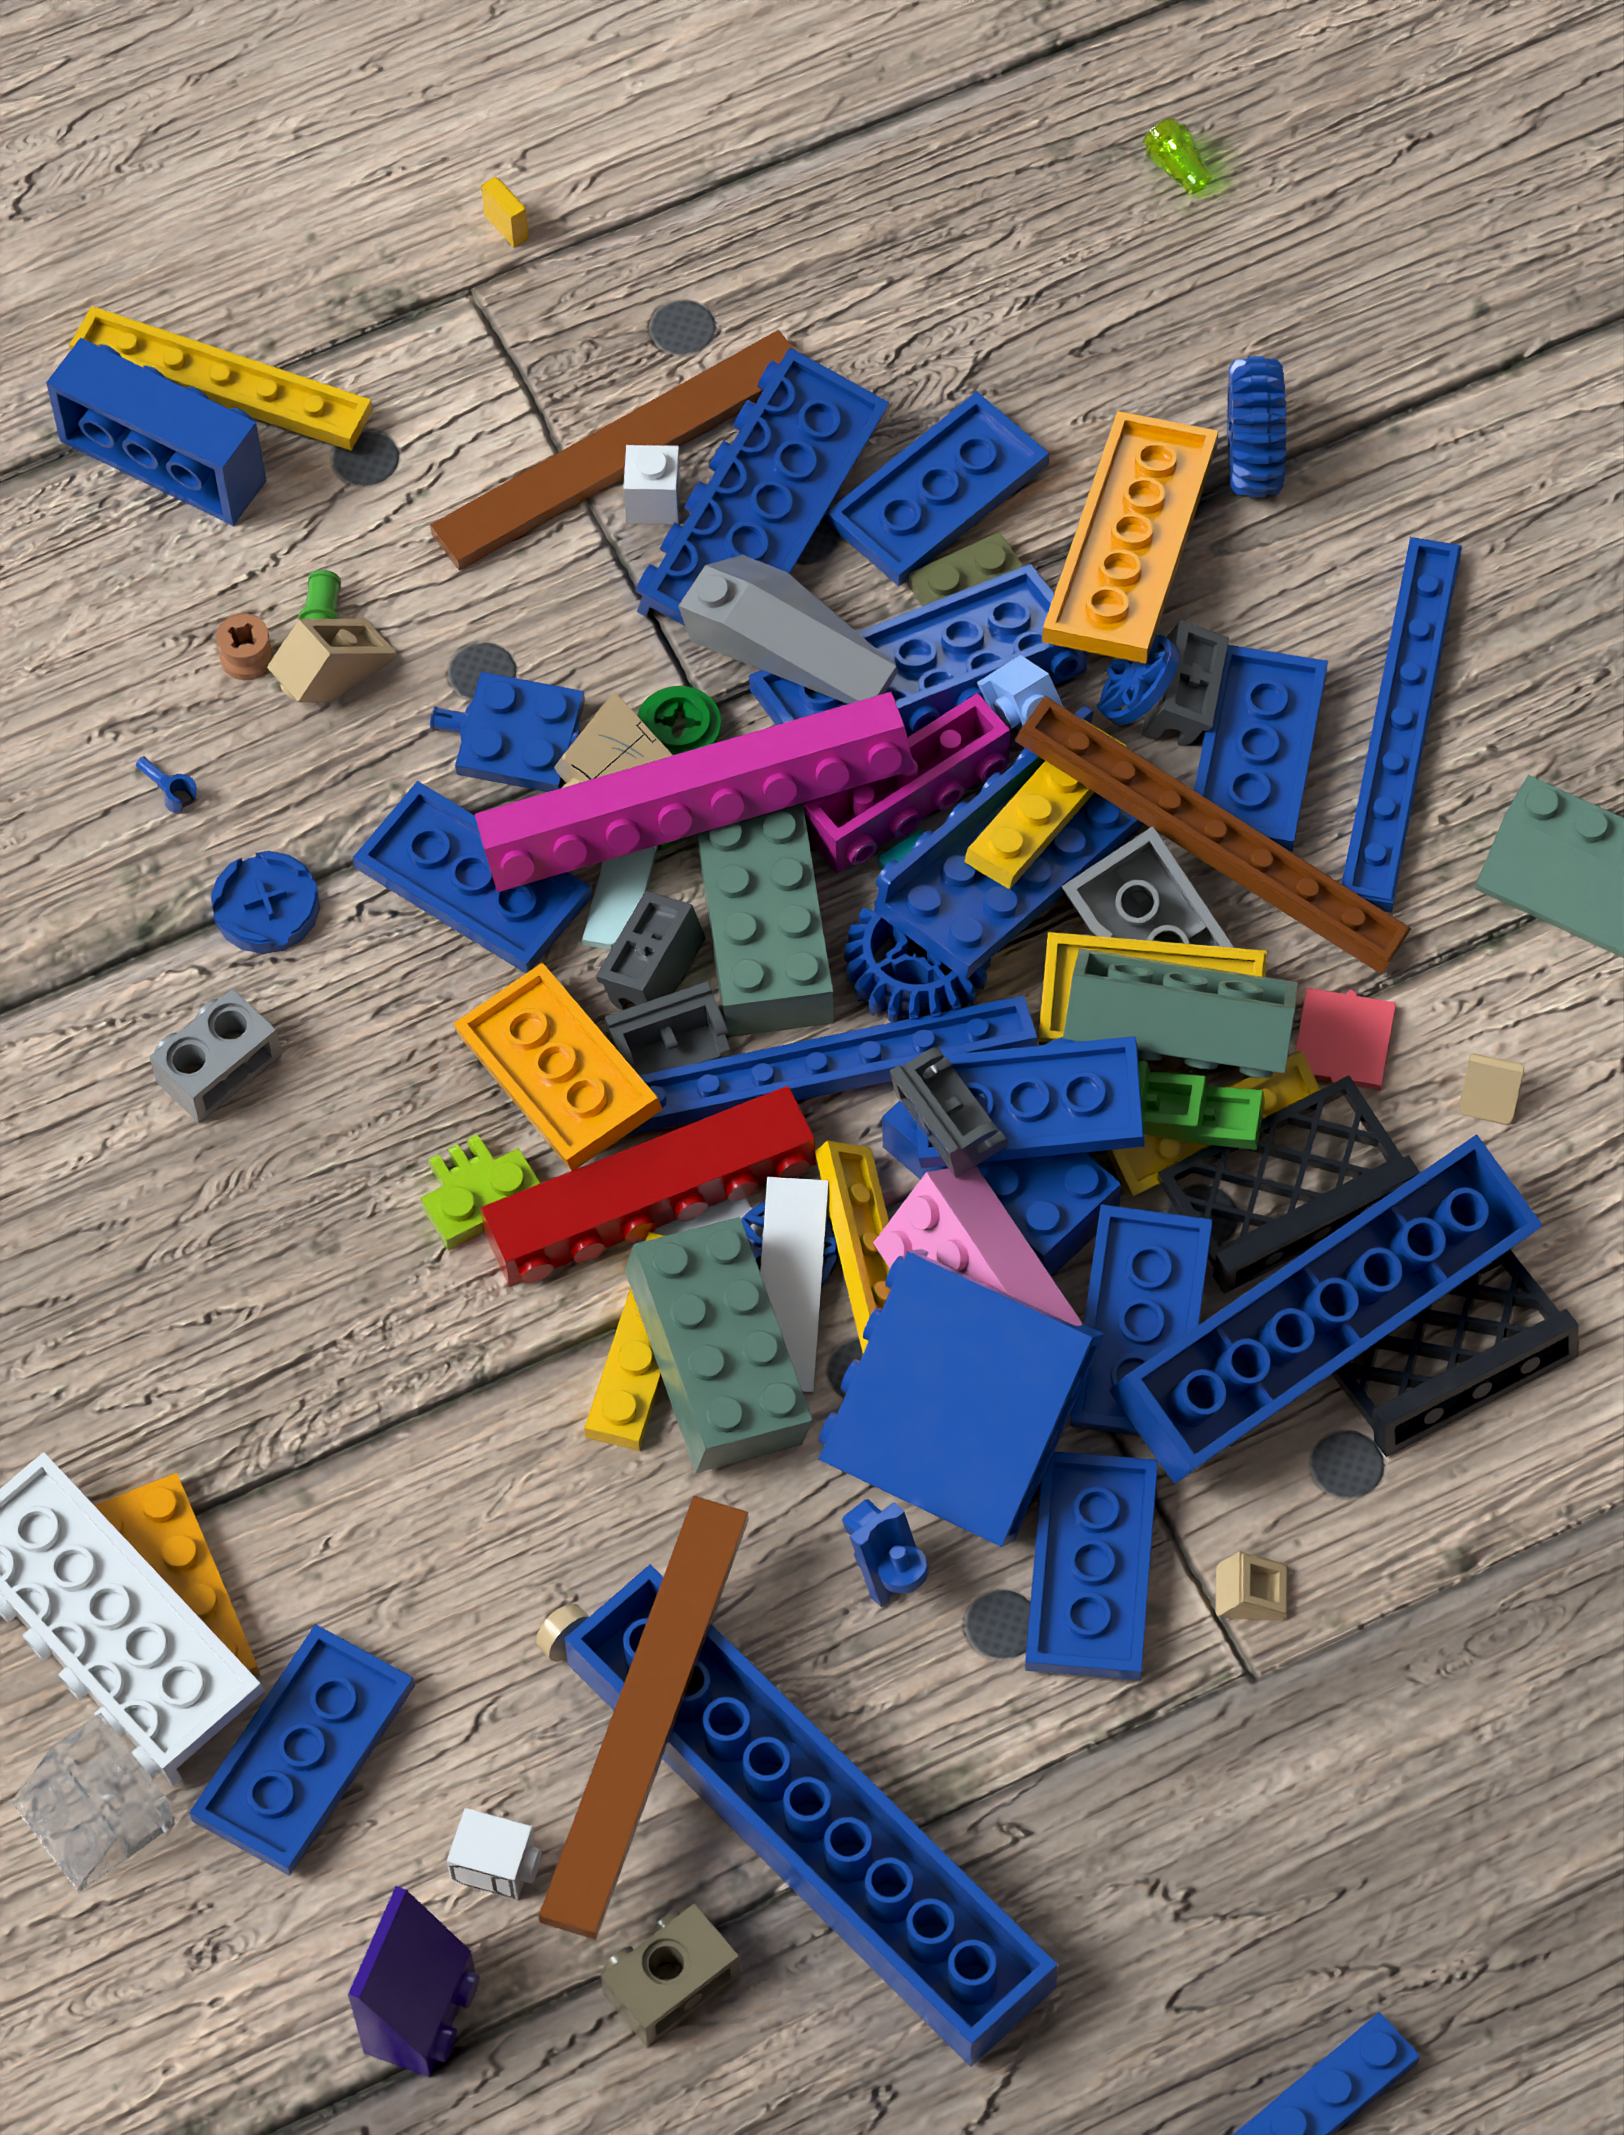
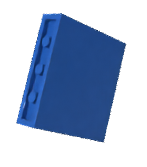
(958, 1397)

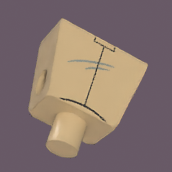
(610, 744)

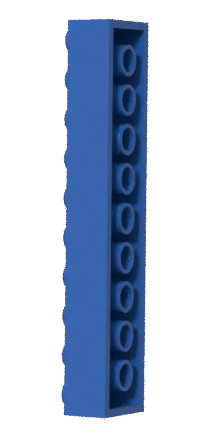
(831, 1834)

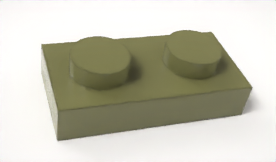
(963, 569)

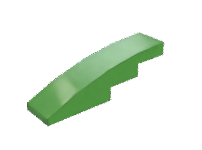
(1193, 1112)

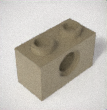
(659, 2005)

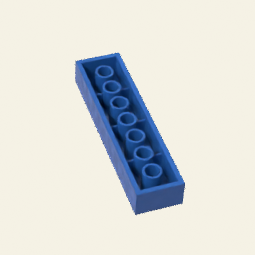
(1324, 1308)

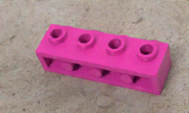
(948, 760)

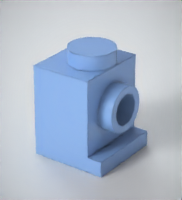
(1017, 691)

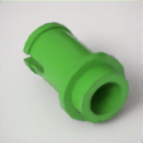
(321, 596)

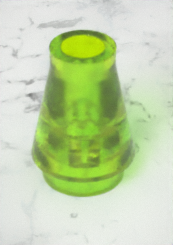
(1175, 152)

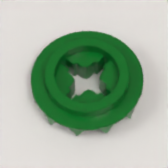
(698, 710)

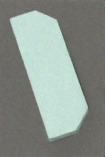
(617, 895)

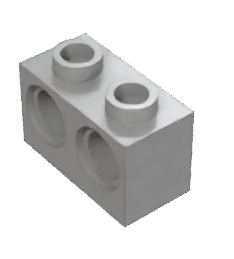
(224, 1062)

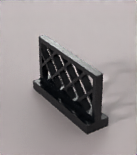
(1301, 1227)
(1479, 1376)

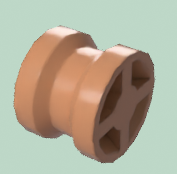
(248, 659)

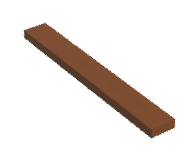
(600, 457)
(1213, 834)
(643, 1718)

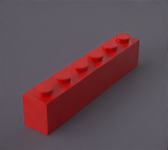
(648, 1186)

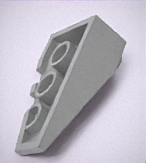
(783, 629)
(1143, 896)

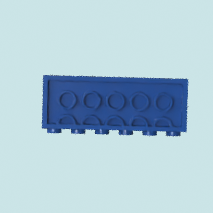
(771, 479)
(945, 651)
(966, 914)

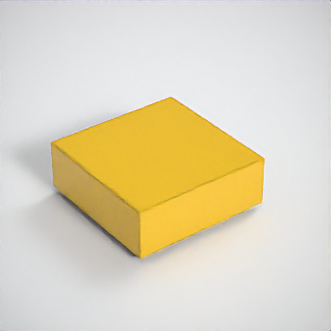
(505, 211)

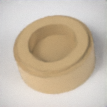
(557, 1627)

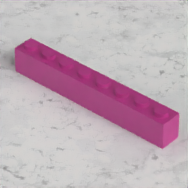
(694, 791)

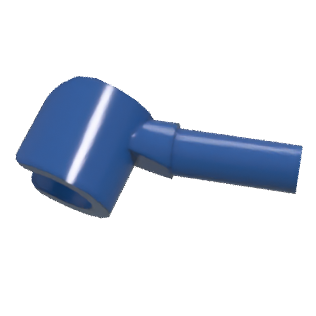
(168, 783)

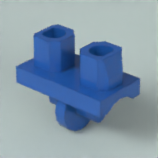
(885, 1550)

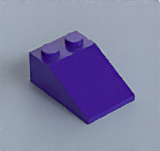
(411, 1987)

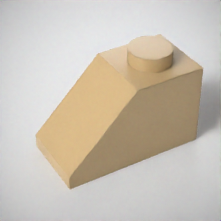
(328, 658)

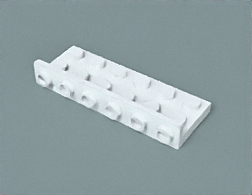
(113, 1623)

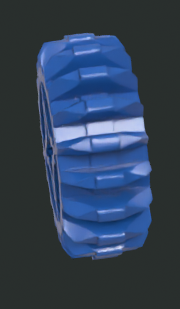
(1256, 426)
(903, 982)

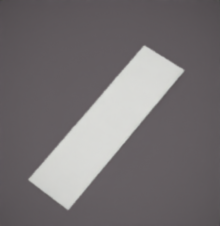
(794, 1265)

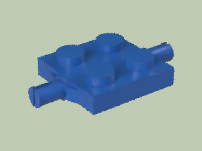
(514, 731)

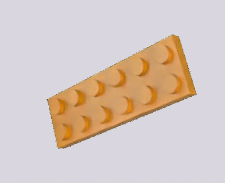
(1130, 537)

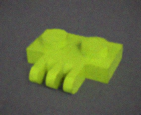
(470, 1185)

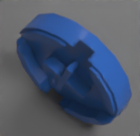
(265, 902)

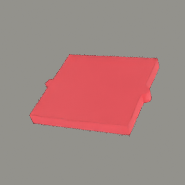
(1345, 1036)

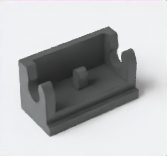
(1194, 690)
(652, 951)
(670, 1031)
(946, 1111)

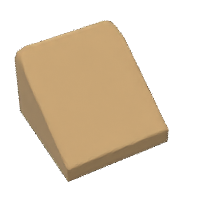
(1491, 1089)
(1251, 1588)

